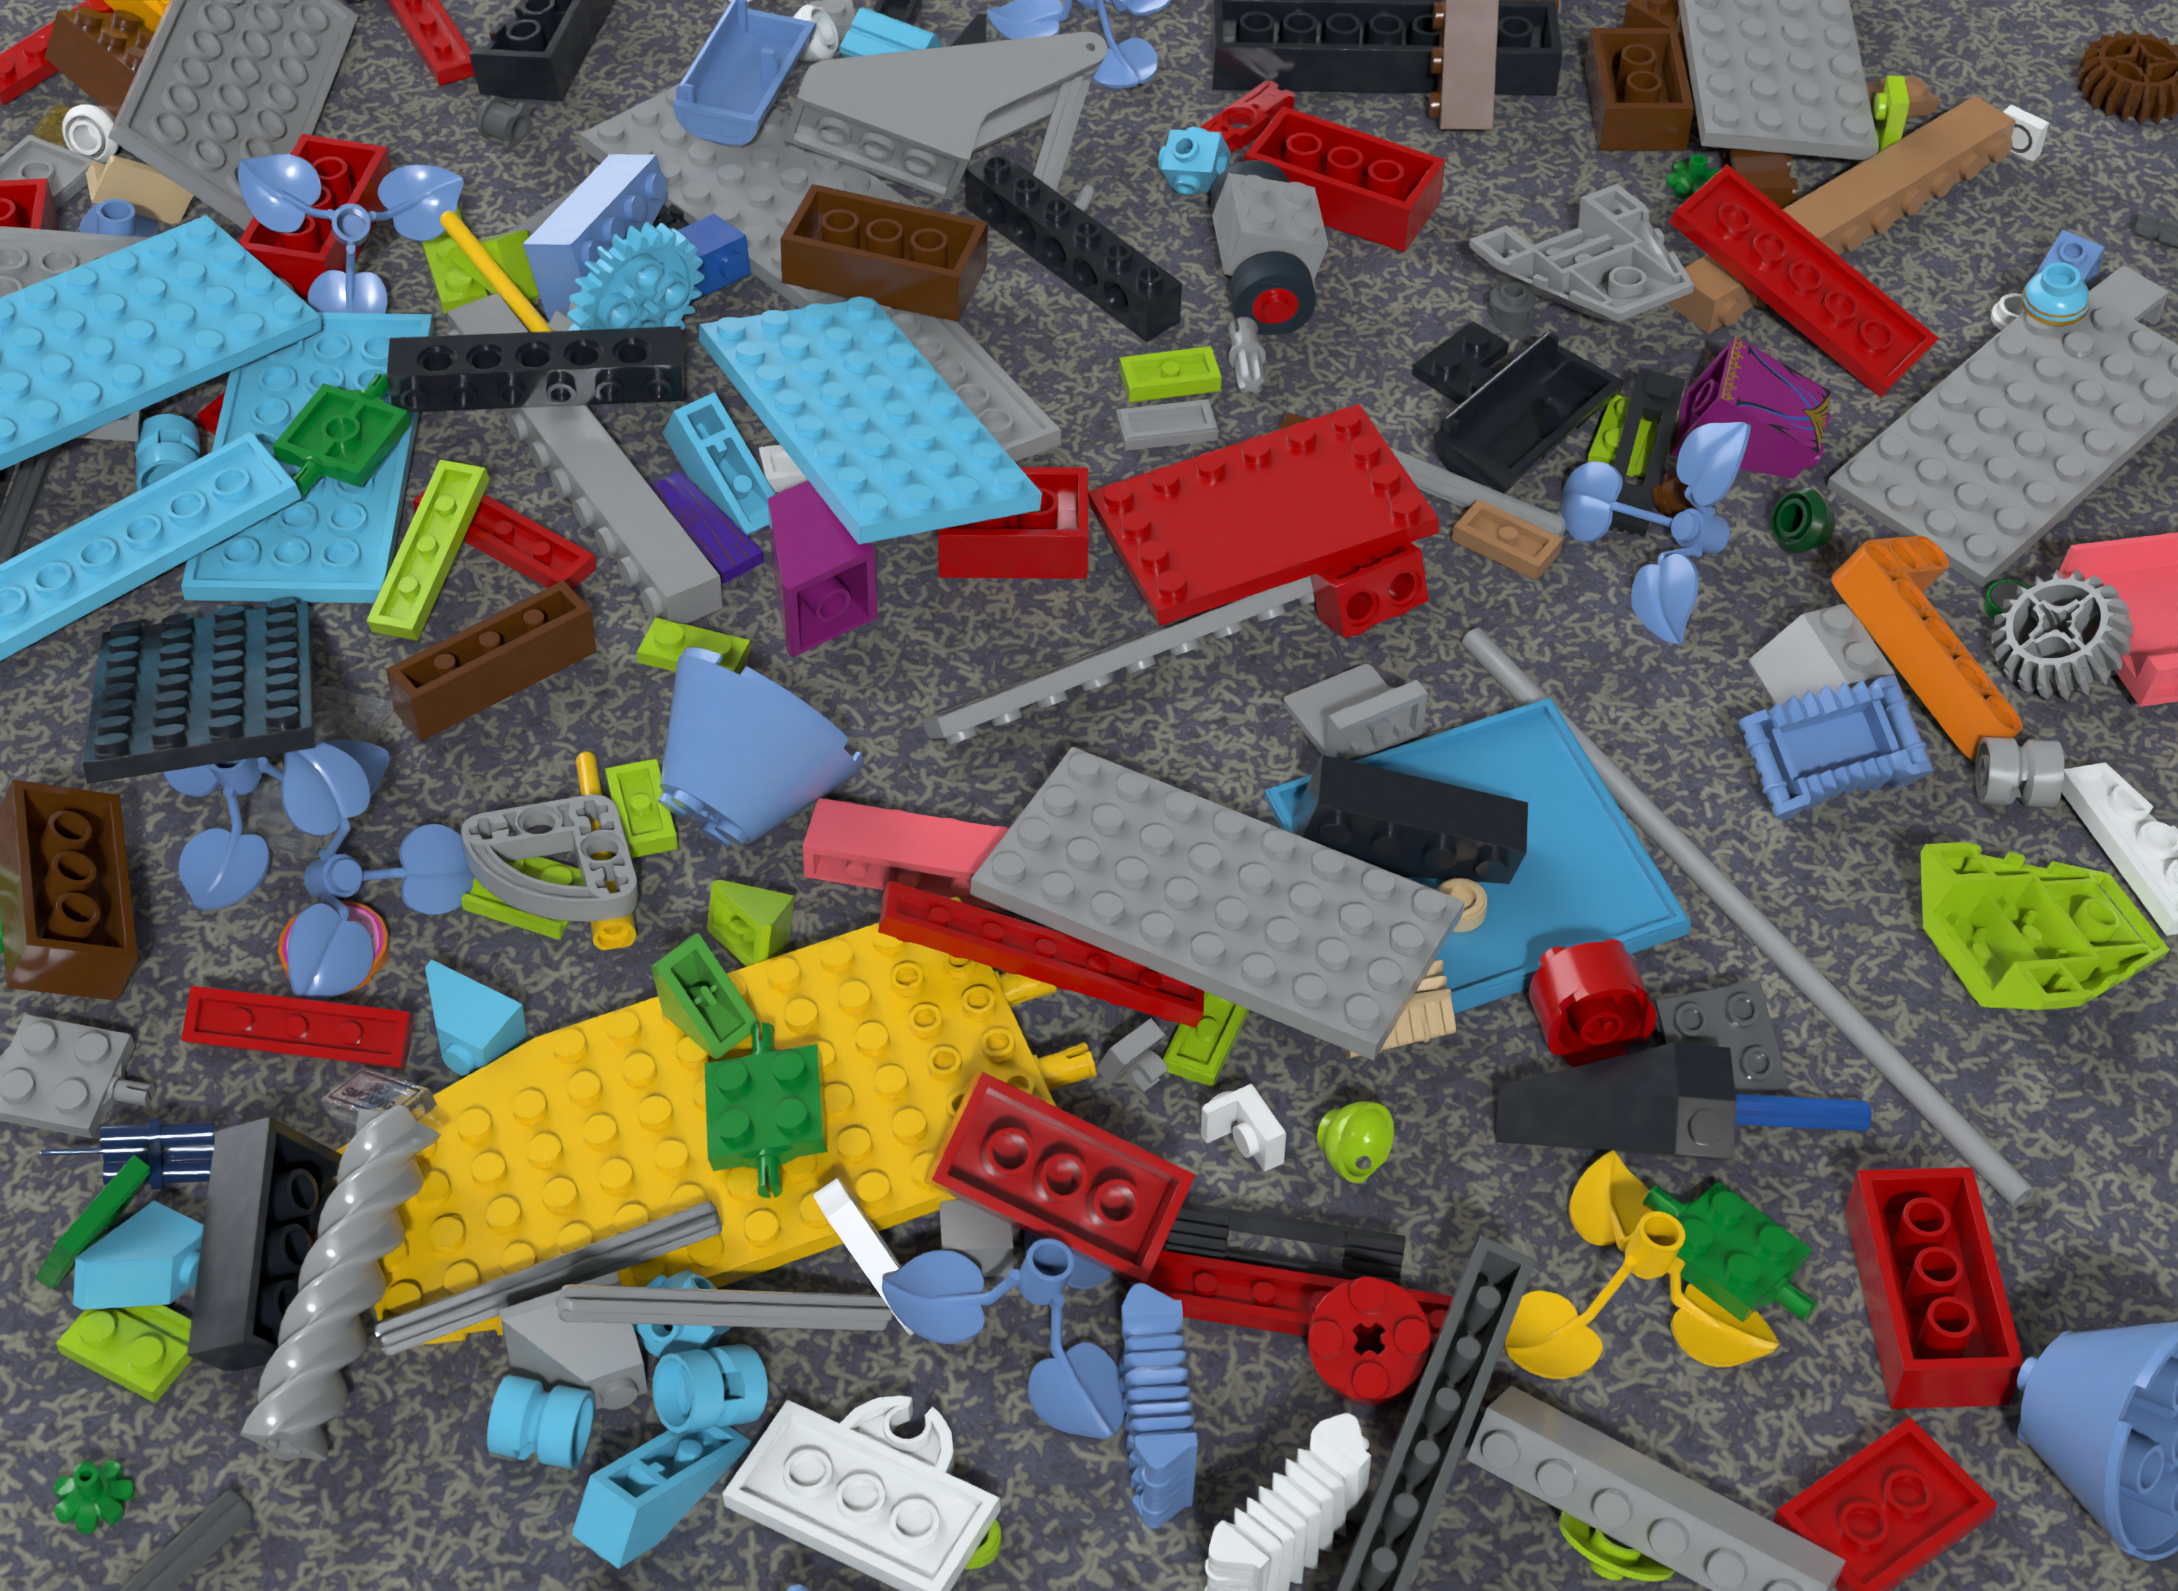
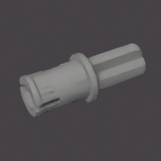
(1247, 355)

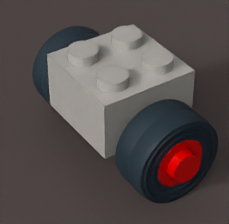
(1269, 244)

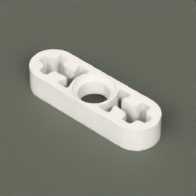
(858, 1234)

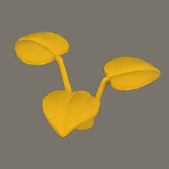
(1608, 1210)

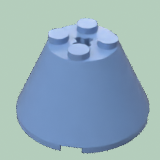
(745, 751)
(2107, 1426)

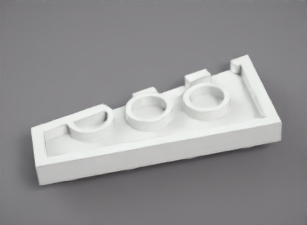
(2130, 836)

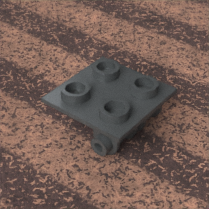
(1727, 1018)

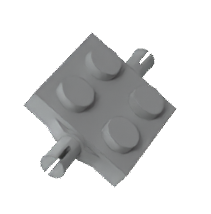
(66, 1076)

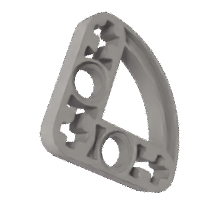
(569, 833)

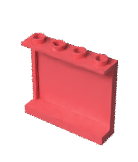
(2147, 580)

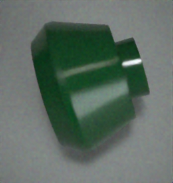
(1802, 521)

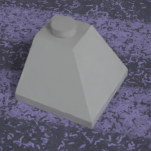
(574, 1354)

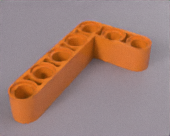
(1885, 591)

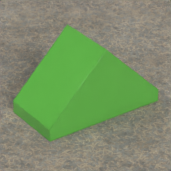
(702, 997)

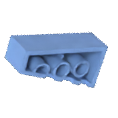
(609, 201)

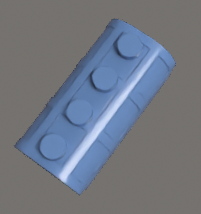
(740, 73)

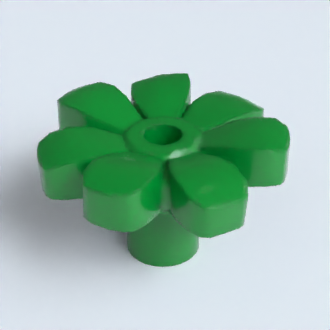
(1691, 177)
(92, 1495)

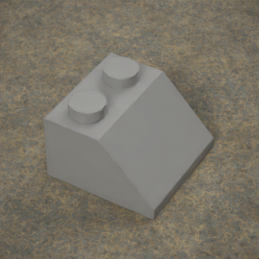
(1818, 651)

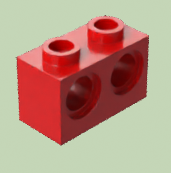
(1370, 590)

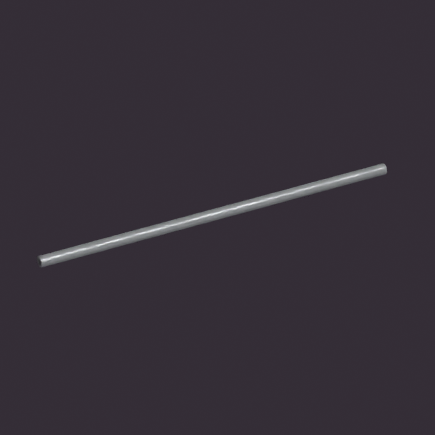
(1771, 941)

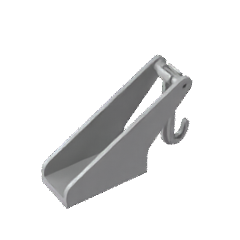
(932, 108)

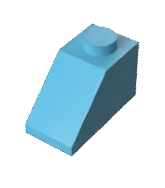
(472, 1020)
(140, 1262)

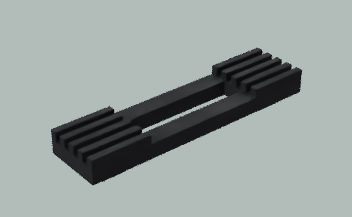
(1656, 397)
(1205, 1232)

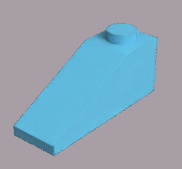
(720, 462)
(651, 1489)

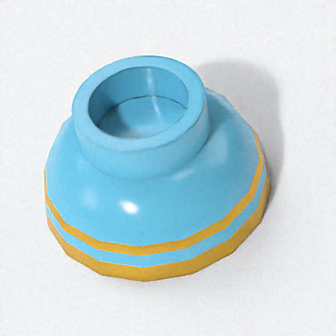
(2056, 295)

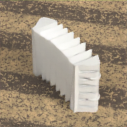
(1297, 1516)

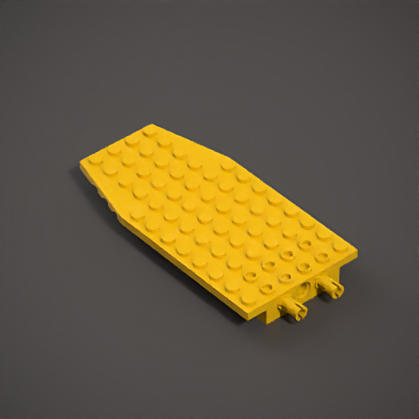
(612, 1126)

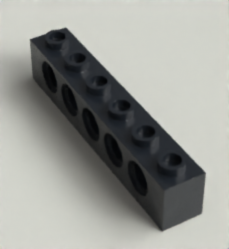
(1073, 245)
(536, 369)

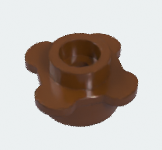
(1671, 495)

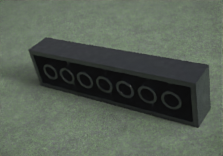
(1370, 46)

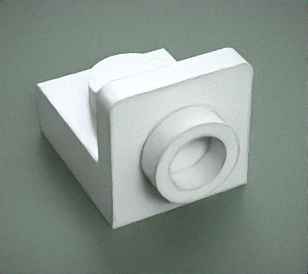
(1252, 1124)

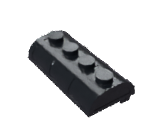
(1522, 414)

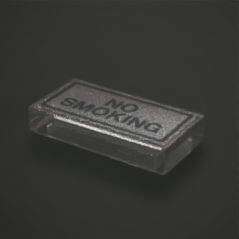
(376, 1092)

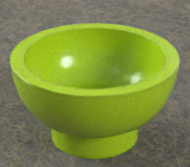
(1354, 1132)

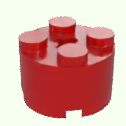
(1591, 1001)
(1368, 1306)

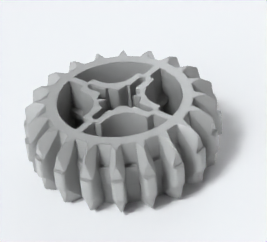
(2065, 621)

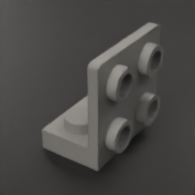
(1358, 713)

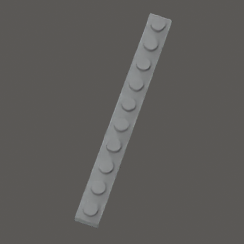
(1095, 668)

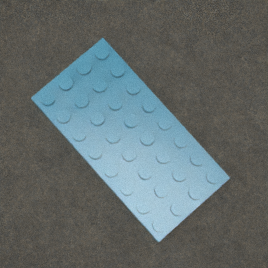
(135, 333)
(868, 419)
(338, 536)

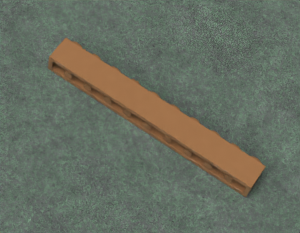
(1867, 199)

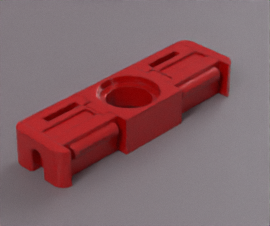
(1253, 109)

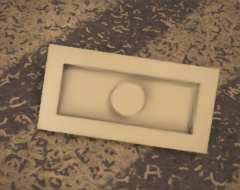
(140, 185)

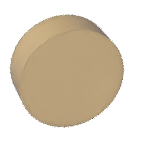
(1475, 902)

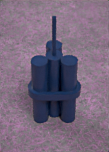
(171, 1150)

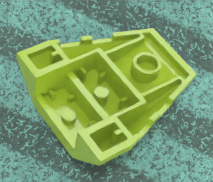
(2031, 931)

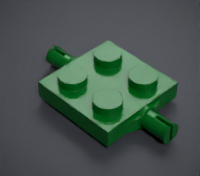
(342, 434)
(765, 1109)
(1736, 1252)

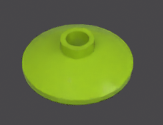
(1609, 1556)

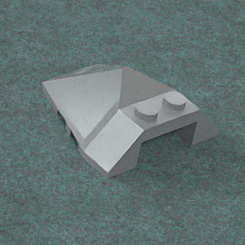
(1602, 268)

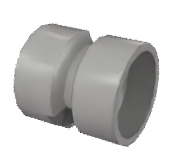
(2023, 772)

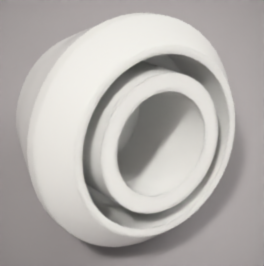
(825, 40)
(87, 132)

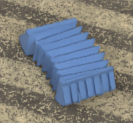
(1835, 744)
(1157, 1406)

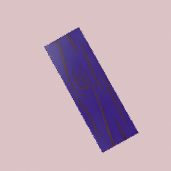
(708, 527)

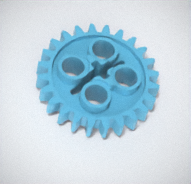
(639, 282)

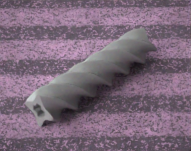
(337, 1283)

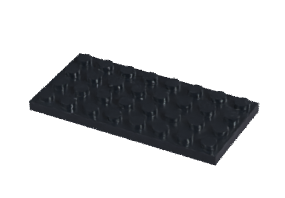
(201, 691)

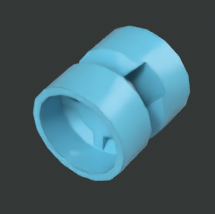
(164, 447)
(710, 1388)
(532, 1420)

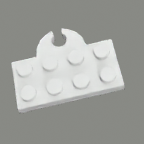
(867, 1493)

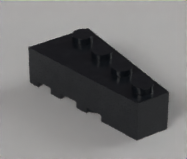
(538, 48)
(1412, 823)
(255, 1237)

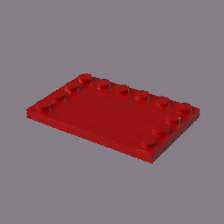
(1261, 514)

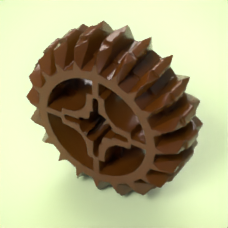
(2131, 76)

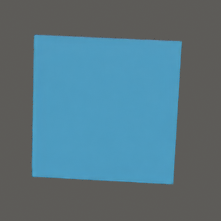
(1582, 862)

